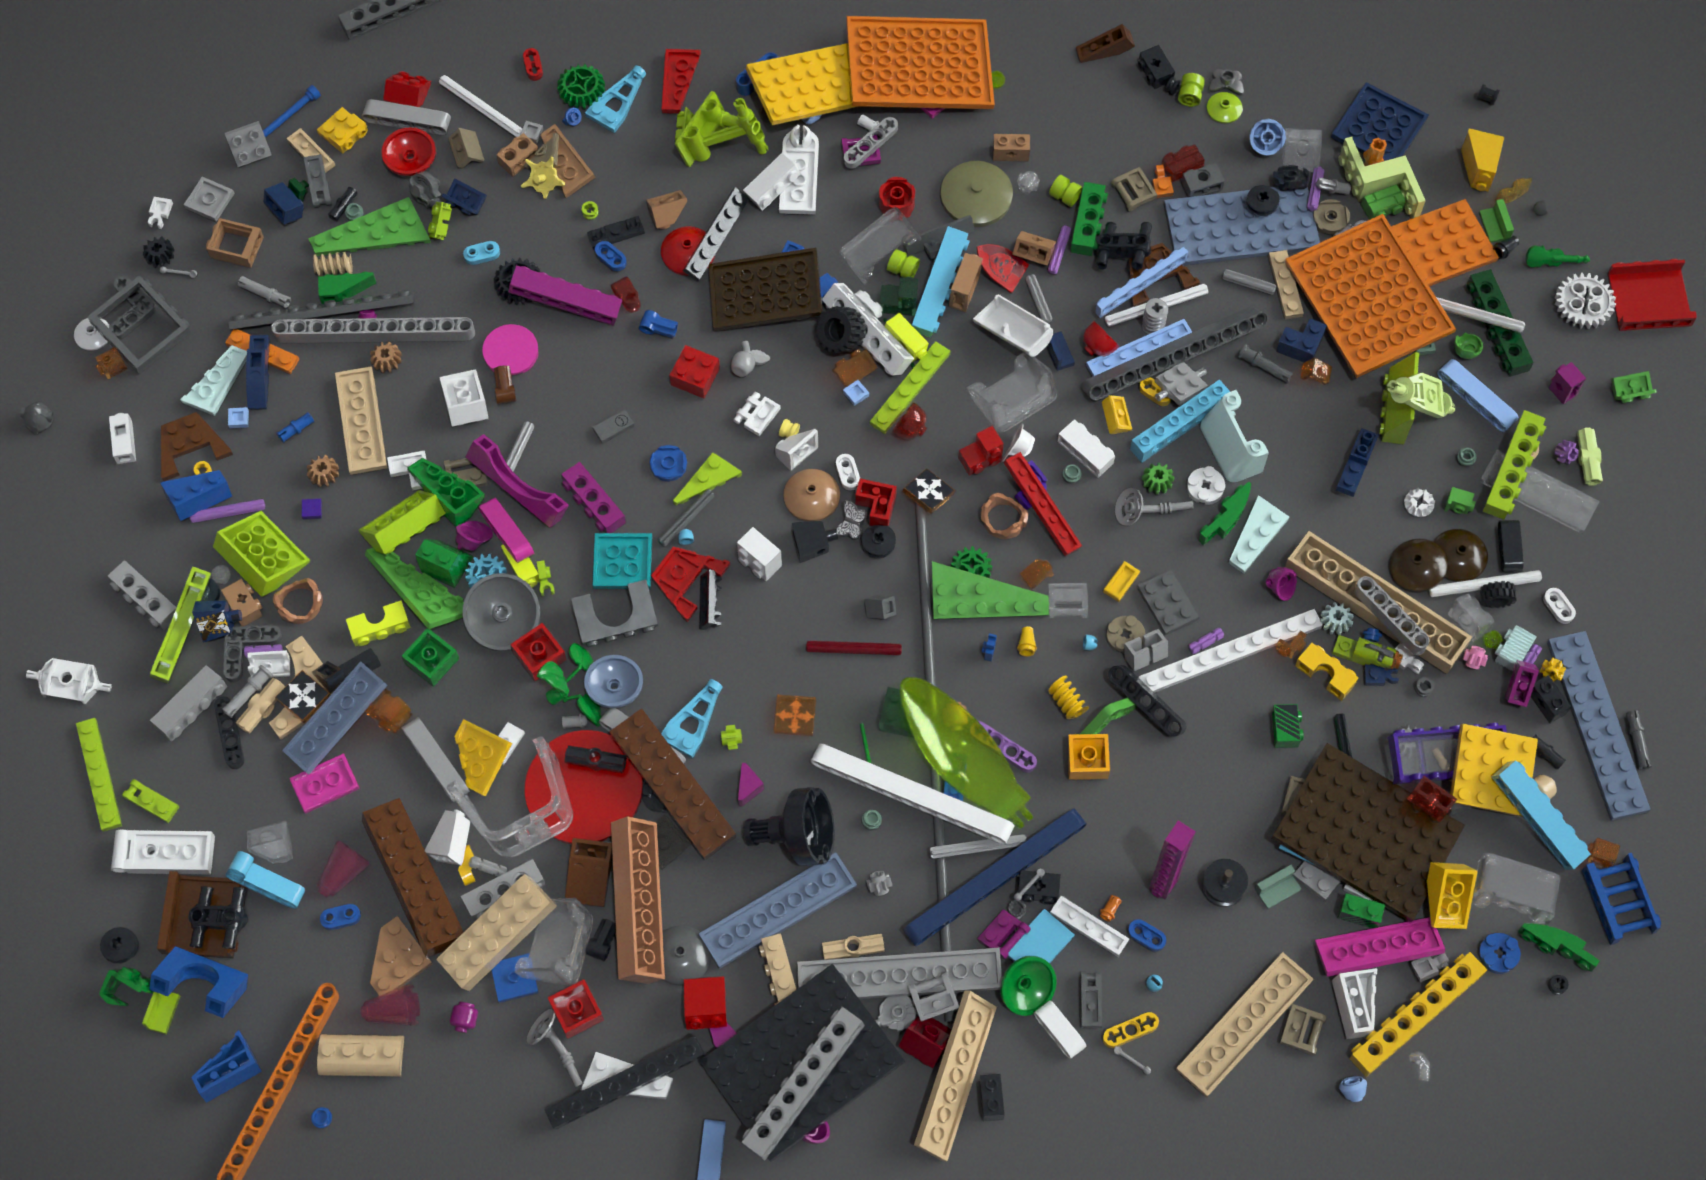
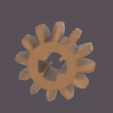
(391, 352)
(322, 471)

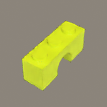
(393, 622)

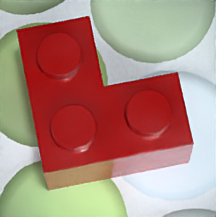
(982, 453)
(879, 497)

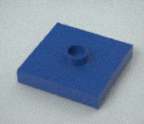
(509, 984)

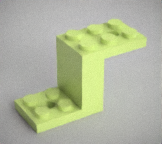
(1381, 175)

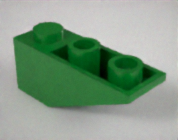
(343, 286)

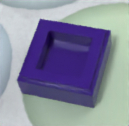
(311, 508)

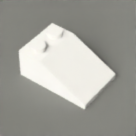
(464, 397)

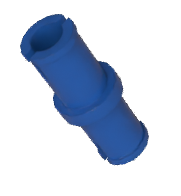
(295, 427)

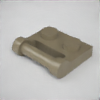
(1139, 186)
(473, 474)
(1296, 1028)

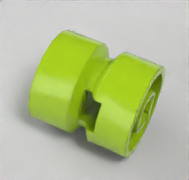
(1191, 89)
(1065, 190)
(902, 264)

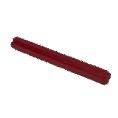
(854, 647)

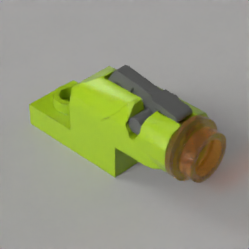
(1367, 652)

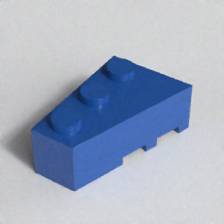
(196, 493)
(227, 1069)

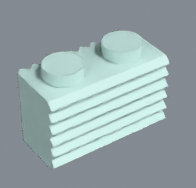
(1515, 648)

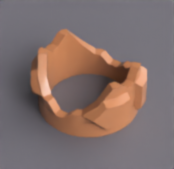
(1015, 529)
(305, 583)

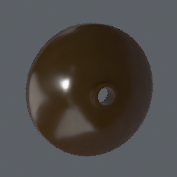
(1467, 564)
(1422, 574)

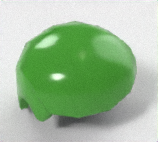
(1468, 346)

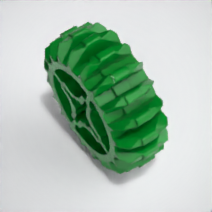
(576, 84)

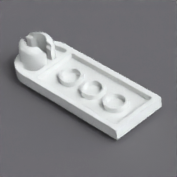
(801, 193)

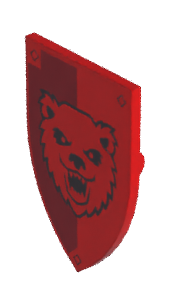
(1002, 265)

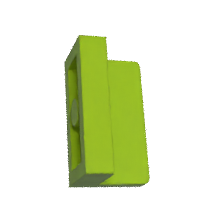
(160, 1012)

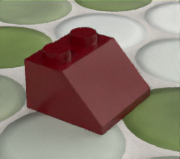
(926, 1040)

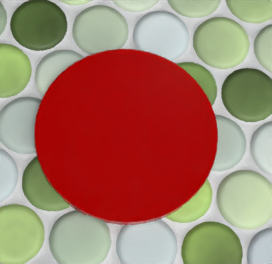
(594, 795)

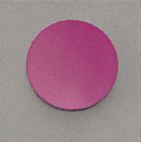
(511, 347)

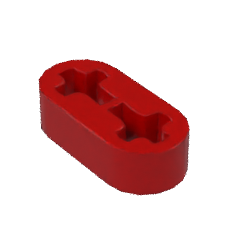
(531, 64)

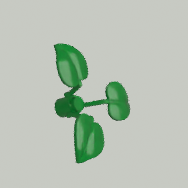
(554, 676)

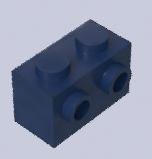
(283, 203)

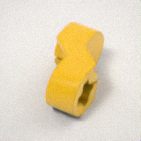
(465, 869)

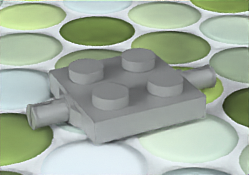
(1180, 383)

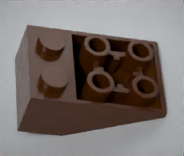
(589, 871)

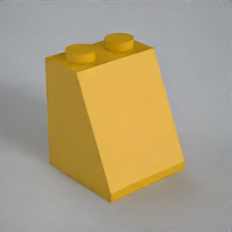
(1481, 157)

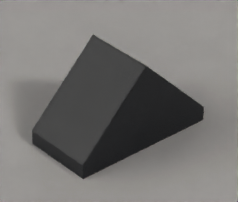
(329, 676)

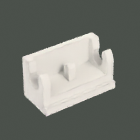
(275, 661)

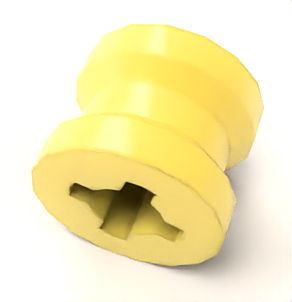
(788, 429)

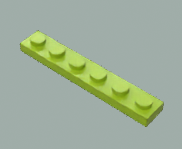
(910, 387)
(99, 774)

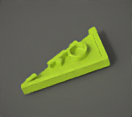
(711, 474)

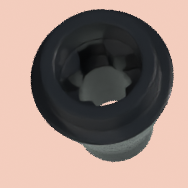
(1506, 246)

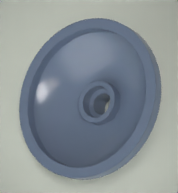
(611, 672)

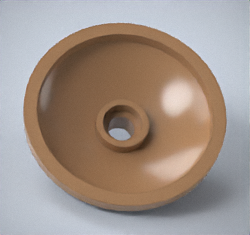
(815, 504)

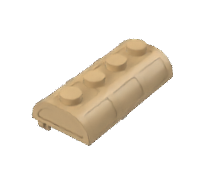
(360, 1055)

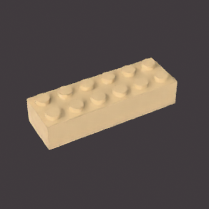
(496, 932)

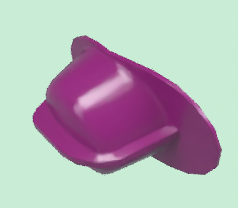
(472, 535)

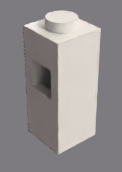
(122, 438)

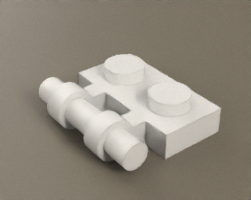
(761, 416)

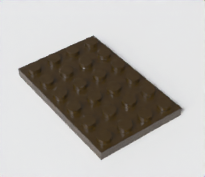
(765, 289)

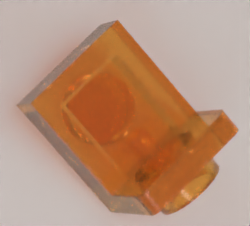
(1317, 370)
(1037, 572)
(1290, 649)

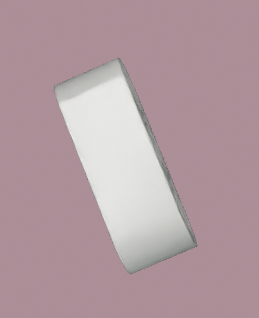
(1060, 1029)

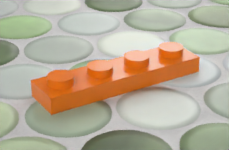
(278, 357)

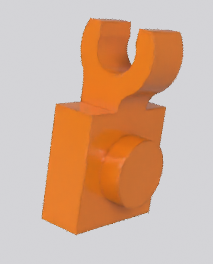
(1162, 184)

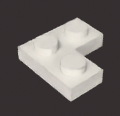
(399, 464)

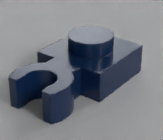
(1377, 675)

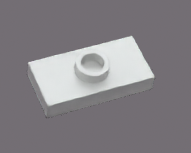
(512, 734)

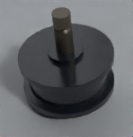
(1224, 882)

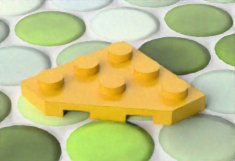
(480, 755)

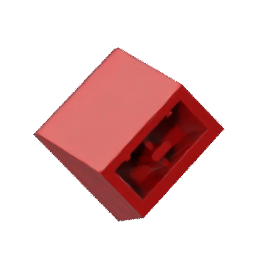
(406, 89)

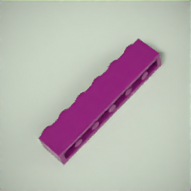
(565, 295)

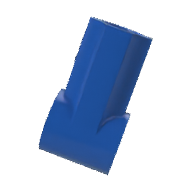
(653, 323)

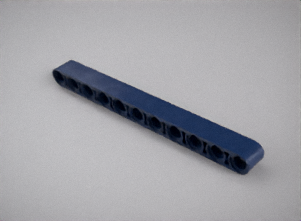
(994, 877)

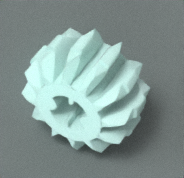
(1333, 624)

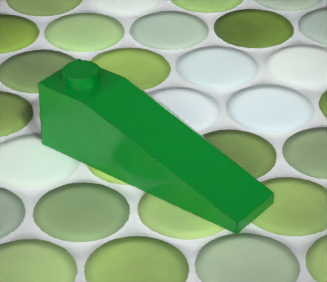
(455, 495)

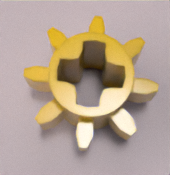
(1553, 668)

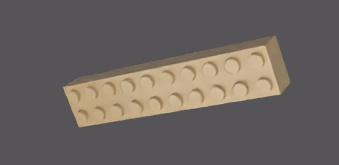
(1337, 577)

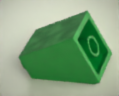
(442, 561)

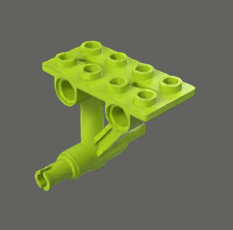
(714, 125)

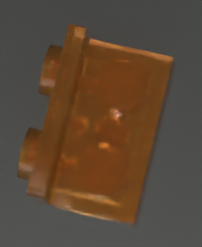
(855, 367)

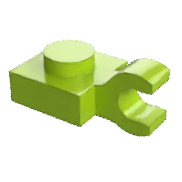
(544, 574)

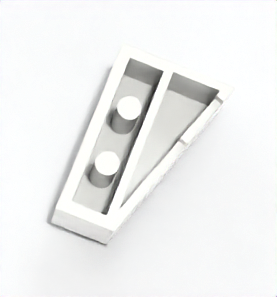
(1356, 1001)

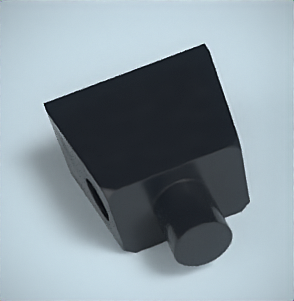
(812, 539)

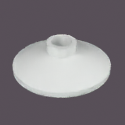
(89, 340)

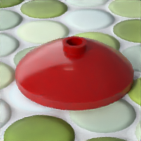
(406, 144)
(673, 248)

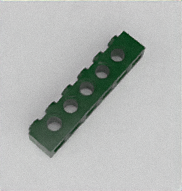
(1494, 298)

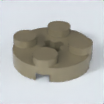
(1333, 207)
(1116, 628)

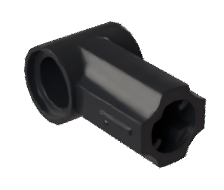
(600, 945)

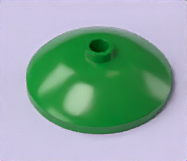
(1036, 988)

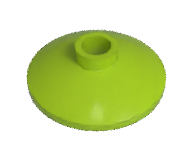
(1222, 113)

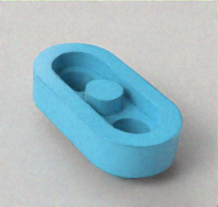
(481, 253)

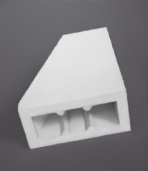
(449, 838)

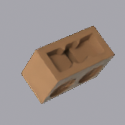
(517, 154)

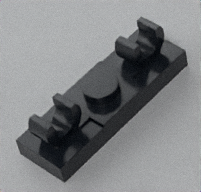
(616, 231)
(708, 600)

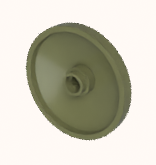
(977, 191)

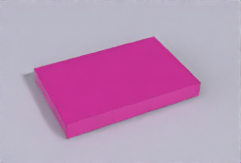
(324, 784)

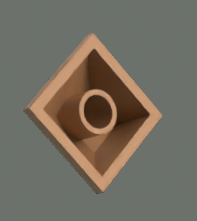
(666, 208)

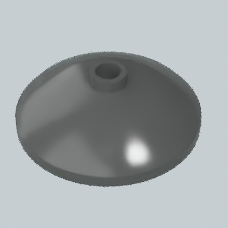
(692, 962)

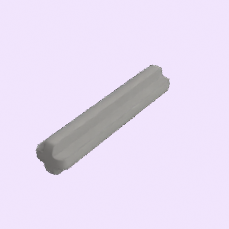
(1249, 281)
(1038, 298)
(519, 445)

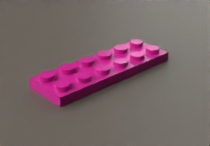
(1379, 946)

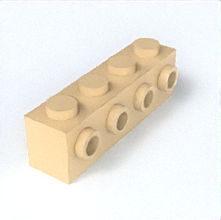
(777, 967)

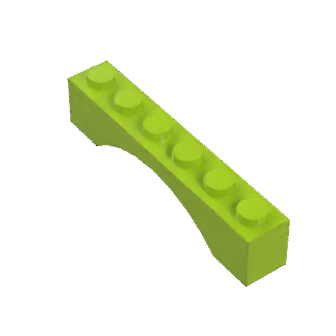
(180, 625)

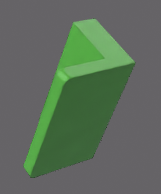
(1497, 222)

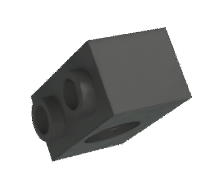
(1212, 182)

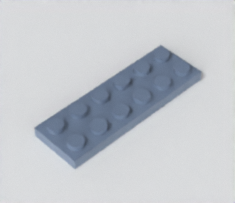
(334, 718)

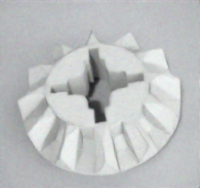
(1423, 509)

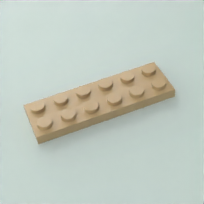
(361, 420)

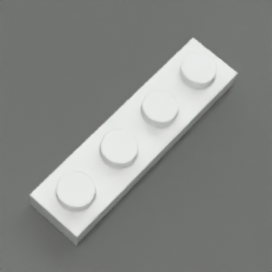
(1089, 926)

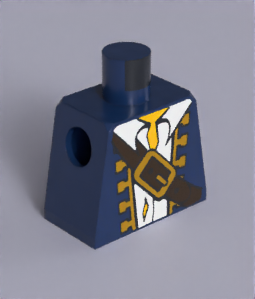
(214, 619)

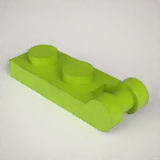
(151, 801)

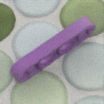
(1007, 743)

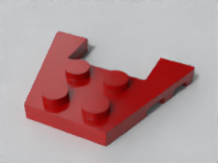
(679, 572)

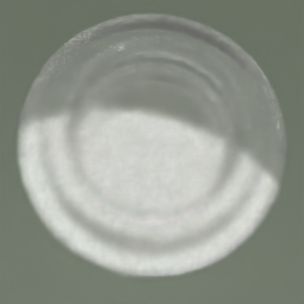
(221, 574)

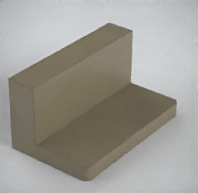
(465, 147)

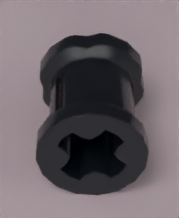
(1494, 94)

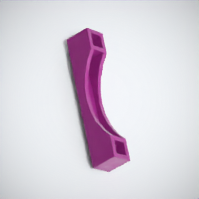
(488, 458)

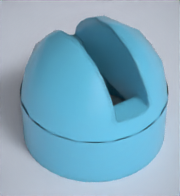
(686, 537)
(1089, 642)
(1151, 985)

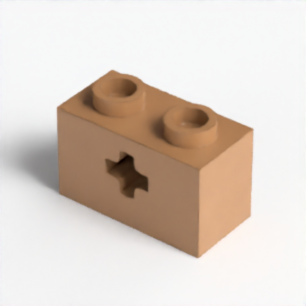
(1011, 147)
(1034, 248)
(236, 594)

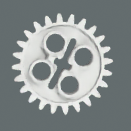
(1602, 304)

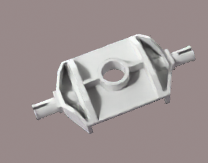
(81, 686)

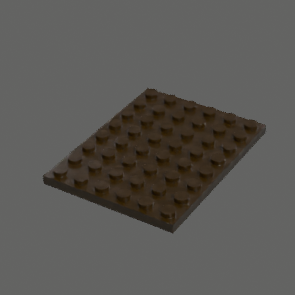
(1366, 832)

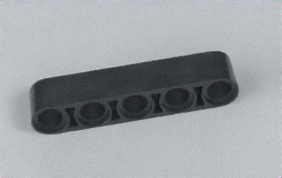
(1138, 698)

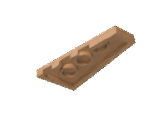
(569, 165)

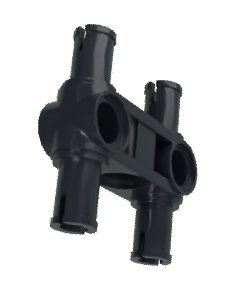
(1124, 245)
(228, 918)

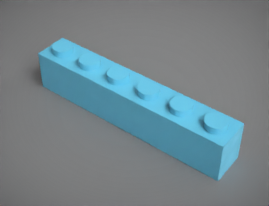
(939, 281)
(1541, 815)

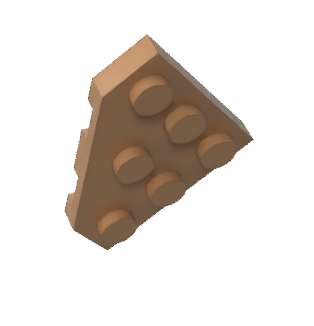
(396, 958)

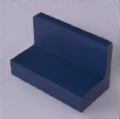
(1060, 352)

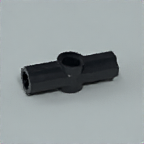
(583, 757)

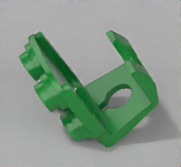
(130, 977)

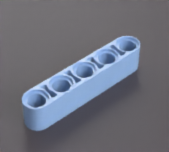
(1477, 395)

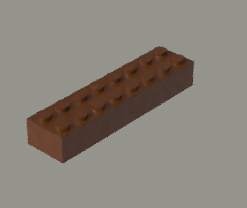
(673, 784)
(412, 877)

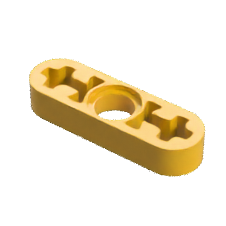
(1146, 1030)

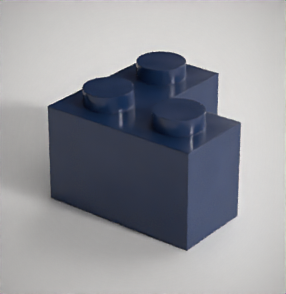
(1302, 345)

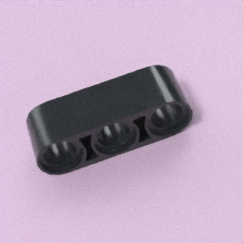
(1510, 546)

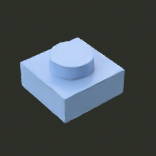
(856, 392)
(238, 417)

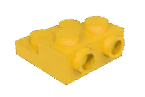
(343, 130)

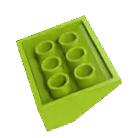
(1396, 416)
(260, 552)

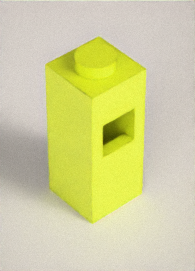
(907, 336)
(523, 569)

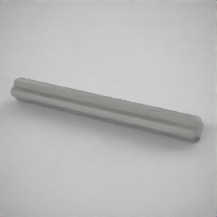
(975, 847)

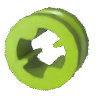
(593, 214)

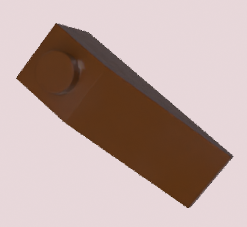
(1106, 45)

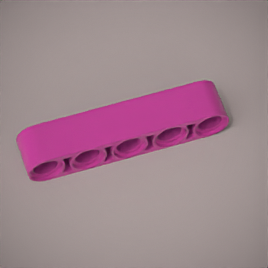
(506, 530)

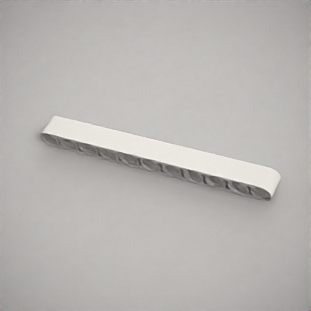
(912, 793)

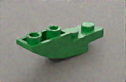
(1229, 515)
(1552, 939)

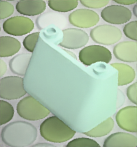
(1231, 450)

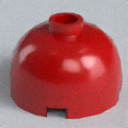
(1098, 341)

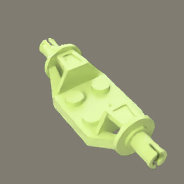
(1422, 394)

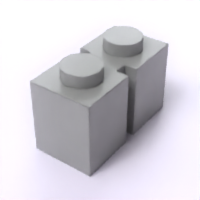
(1154, 649)

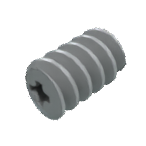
(1154, 315)

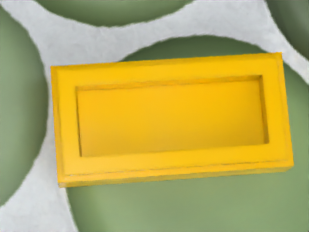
(1121, 581)

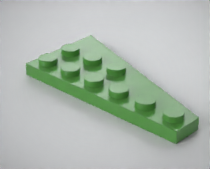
(377, 230)
(420, 592)
(972, 596)

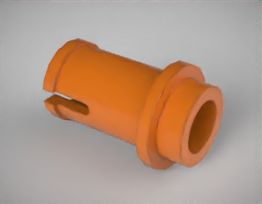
(1110, 908)

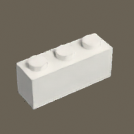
(772, 181)
(1086, 448)

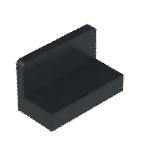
(367, 657)

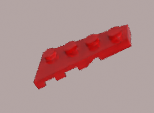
(678, 74)

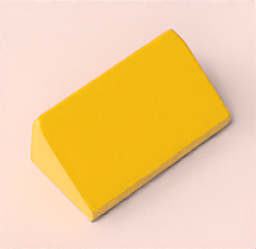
(1116, 414)

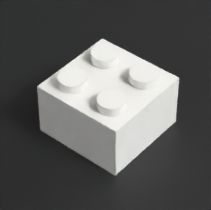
(759, 554)

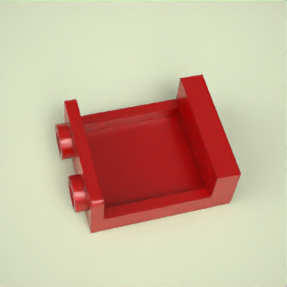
(705, 1003)

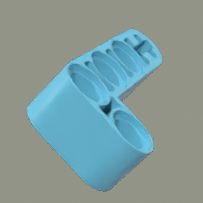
(264, 881)

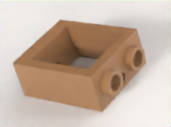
(250, 251)
(965, 282)

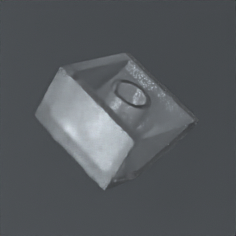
(1302, 148)
(1471, 617)

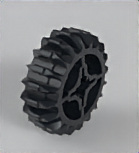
(503, 279)

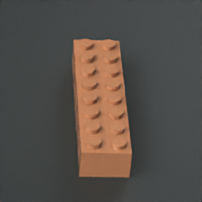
(637, 900)

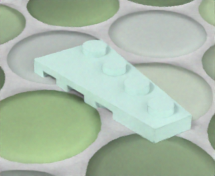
(217, 382)
(1258, 532)

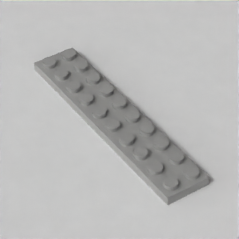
(894, 973)

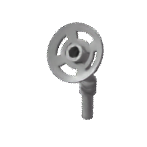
(1136, 508)
(544, 1029)

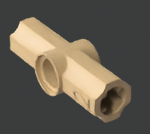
(260, 706)
(839, 949)

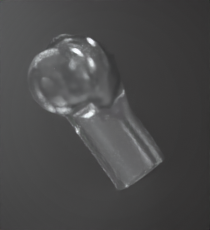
(1423, 1063)

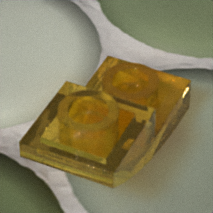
(1518, 189)

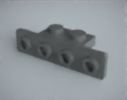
(933, 238)

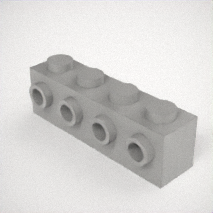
(188, 703)

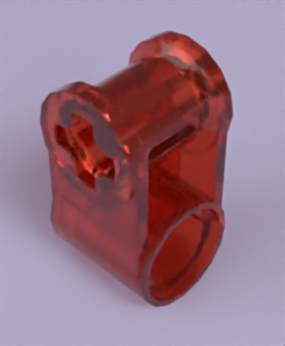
(625, 290)

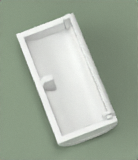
(1015, 325)

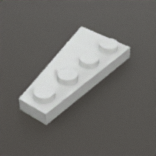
(606, 1066)

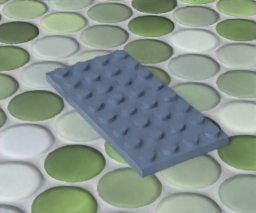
(1225, 229)

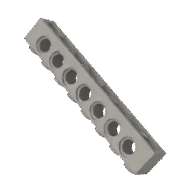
(763, 1146)

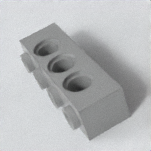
(126, 574)
(492, 888)

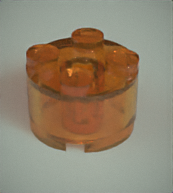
(389, 711)

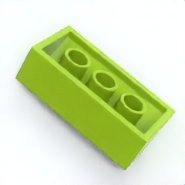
(402, 521)

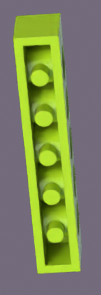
(1495, 503)

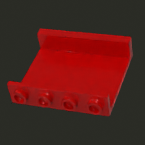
(1650, 295)

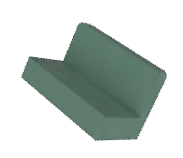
(1278, 887)

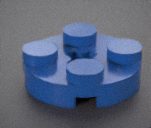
(1507, 945)

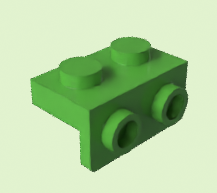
(1632, 386)

